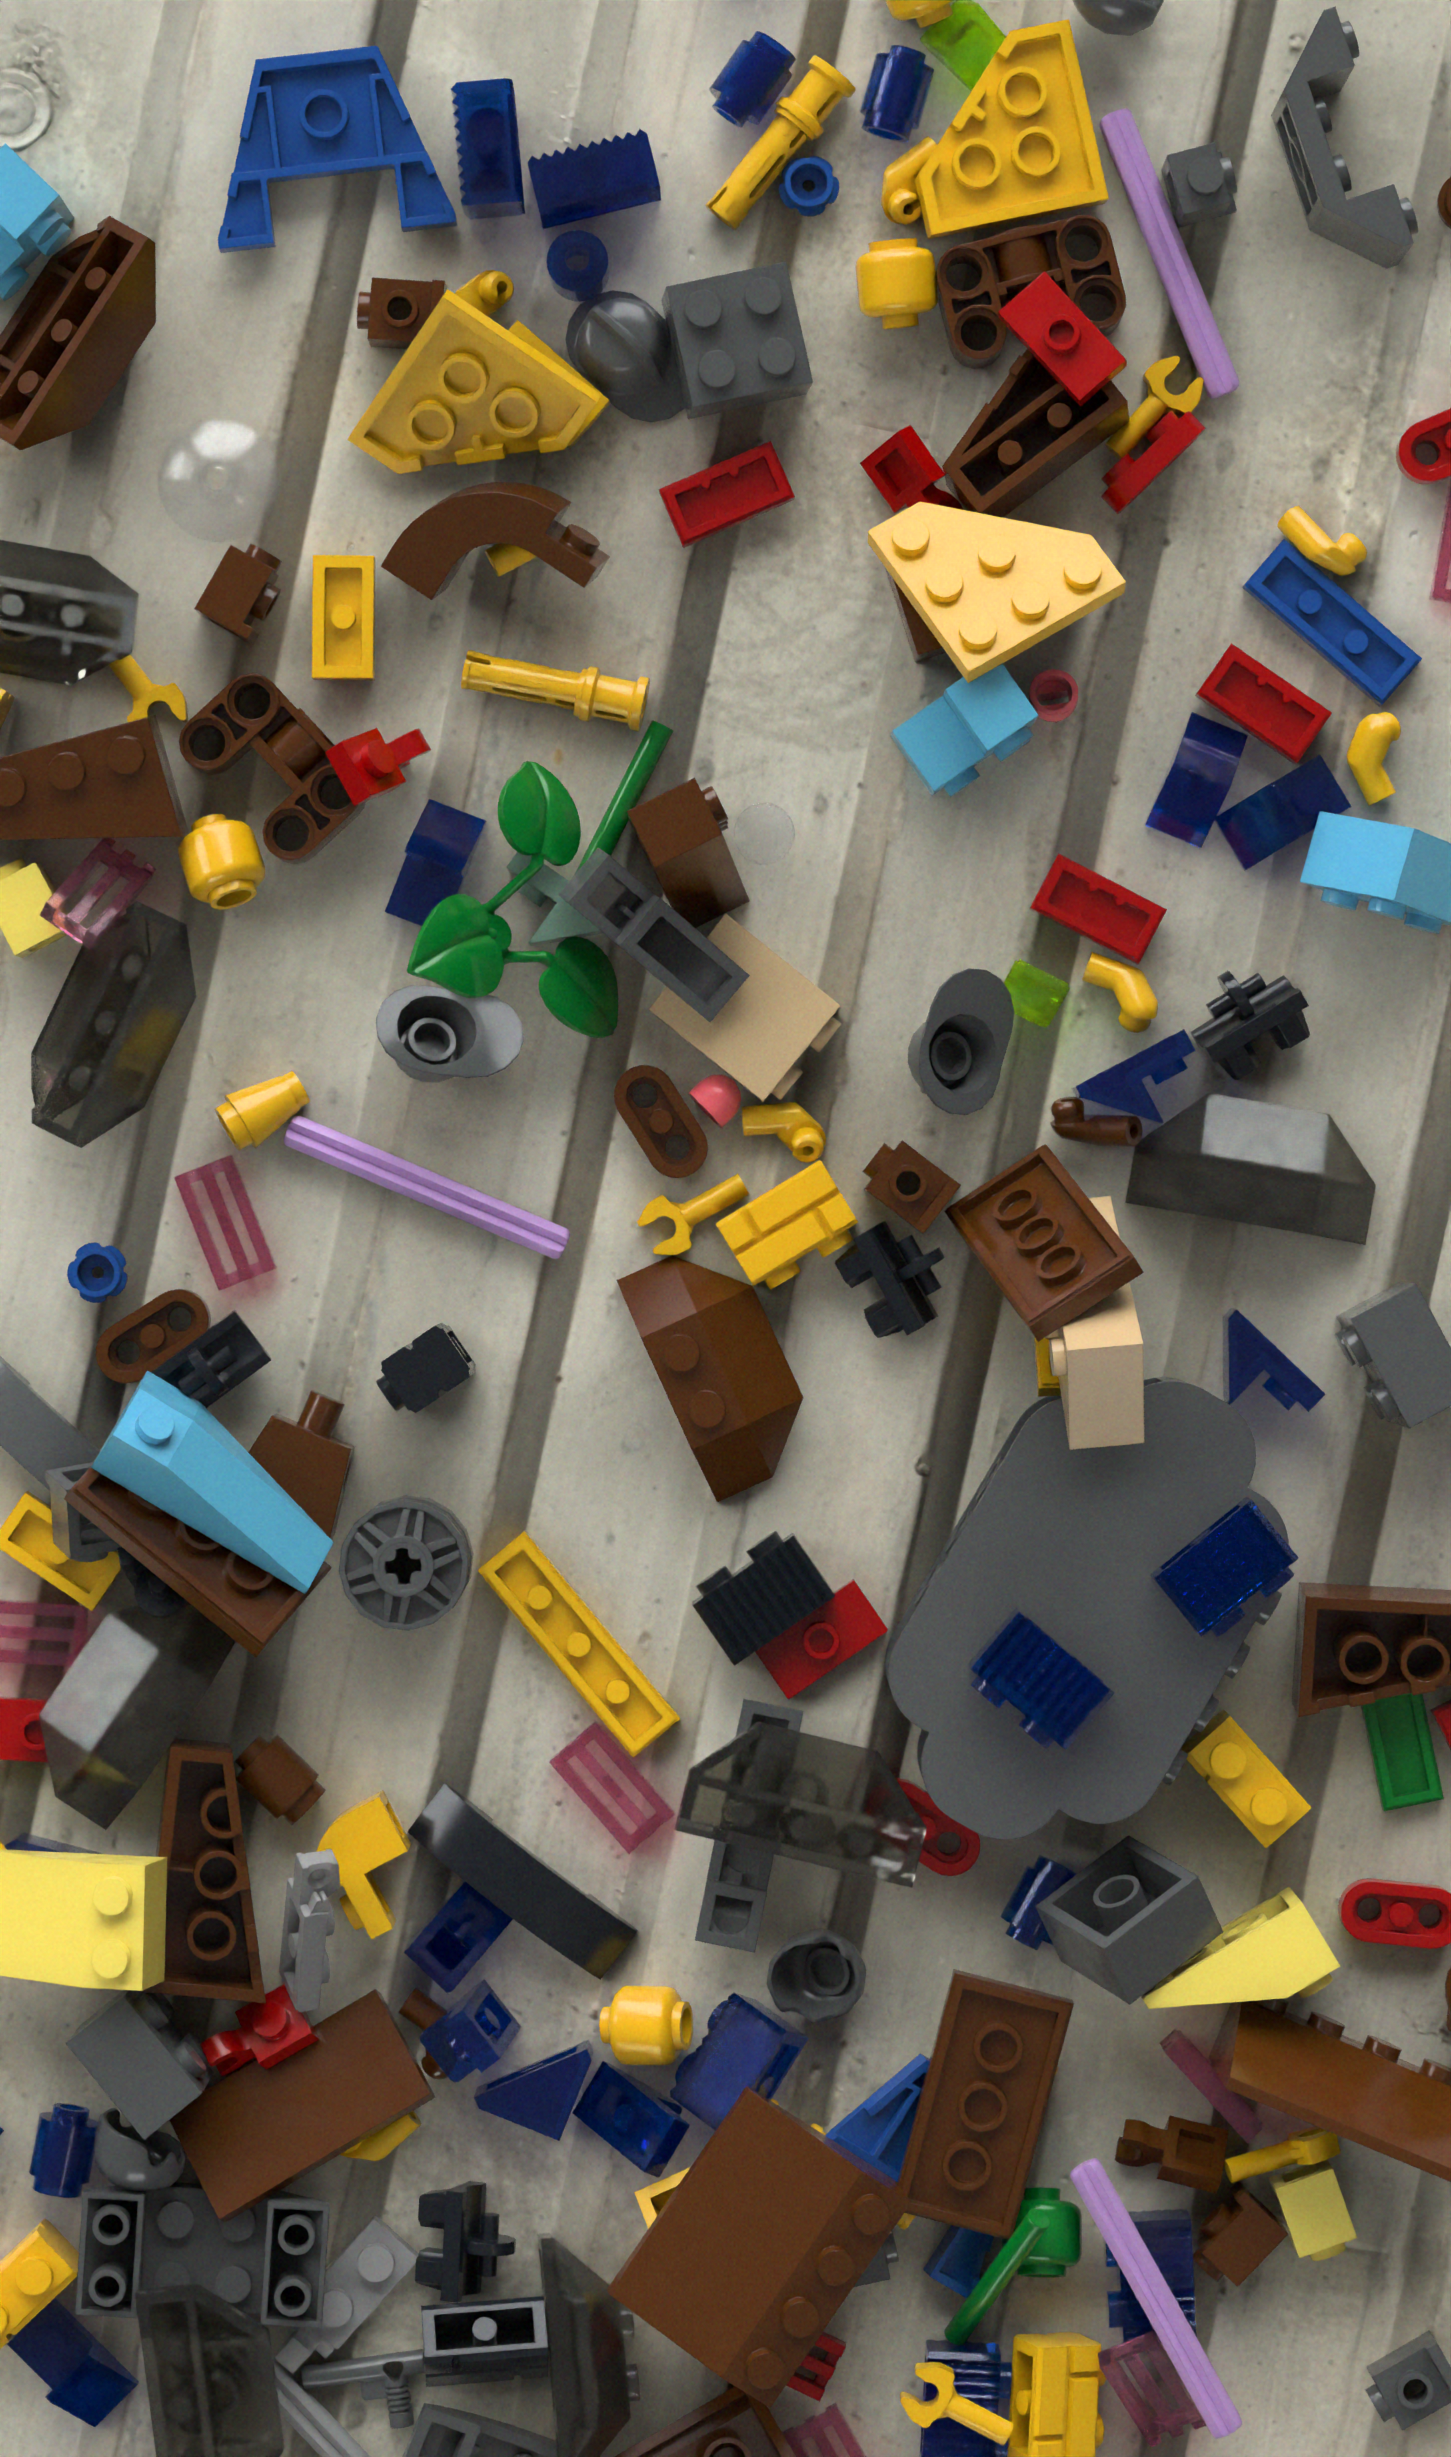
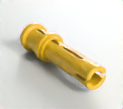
(796, 121)
(583, 692)

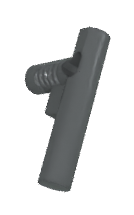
(374, 2380)

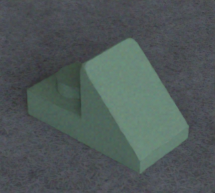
(563, 919)

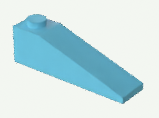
(200, 1474)

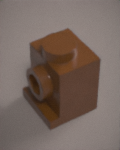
(375, 305)
(241, 591)
(933, 1193)
(1238, 2237)

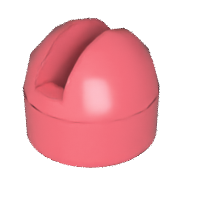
(1053, 685)
(717, 1098)

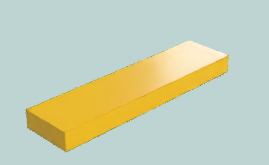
(579, 1644)

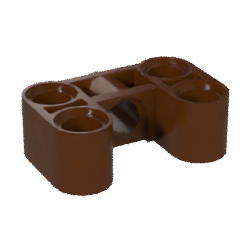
(1010, 264)
(290, 746)

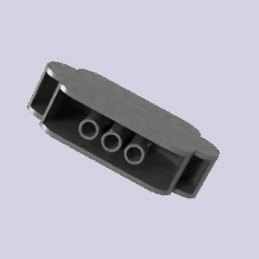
(1075, 1552)

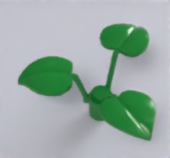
(468, 945)

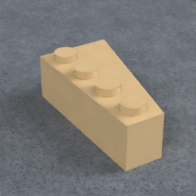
(1101, 1367)

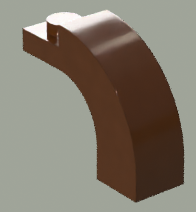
(490, 513)

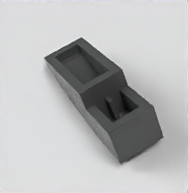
(653, 934)

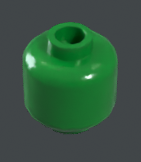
(1061, 2241)

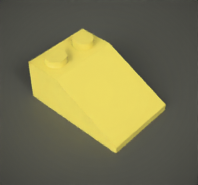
(83, 1919)
(1257, 1957)

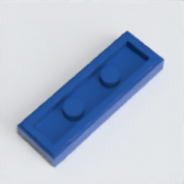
(1332, 623)

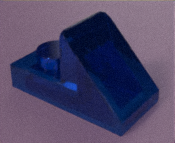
(1281, 812)
(434, 861)
(1122, 1085)
(1250, 1353)
(471, 2033)
(632, 2118)
(73, 2364)

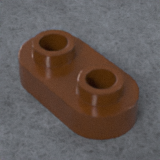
(661, 1121)
(152, 1333)

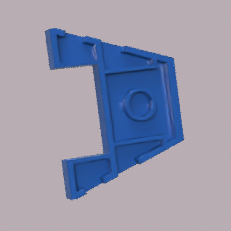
(324, 120)
(879, 2135)

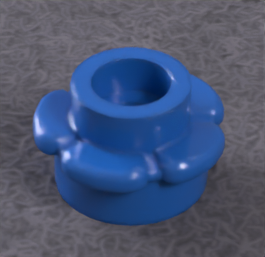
(808, 169)
(81, 1276)

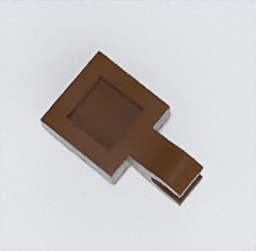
(1185, 2151)

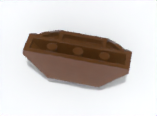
(76, 333)
(716, 1368)

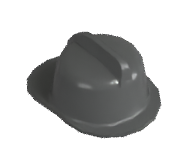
(626, 355)
(448, 1035)
(963, 1041)

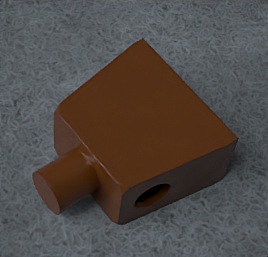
(307, 1459)

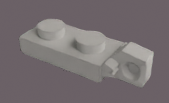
(305, 1927)
(353, 2289)

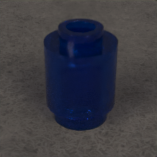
(752, 80)
(896, 93)
(580, 284)
(1031, 1889)
(63, 2151)

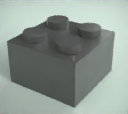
(737, 340)
(1401, 1353)
(1129, 1919)
(142, 2058)

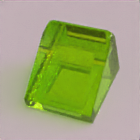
(964, 41)
(1035, 992)

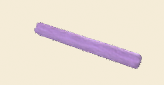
(1169, 253)
(426, 1187)
(1156, 2298)

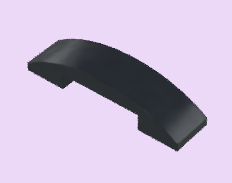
(521, 1882)

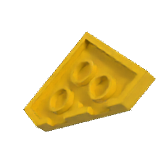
(1017, 142)
(470, 396)
(992, 580)

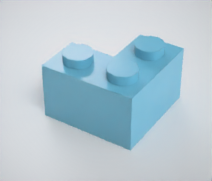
(30, 220)
(965, 729)
(1383, 865)

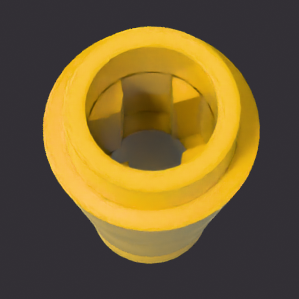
(261, 1109)

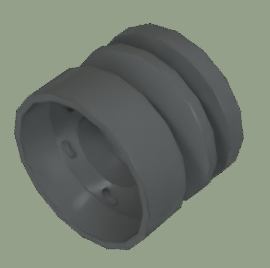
(430, 1535)

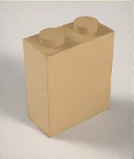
(762, 1024)

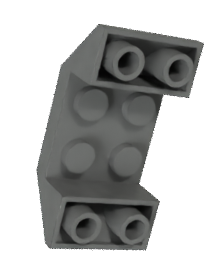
(1369, 224)
(257, 2262)

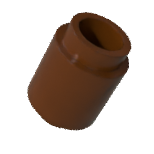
(278, 1778)

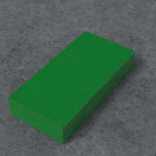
(1402, 1751)

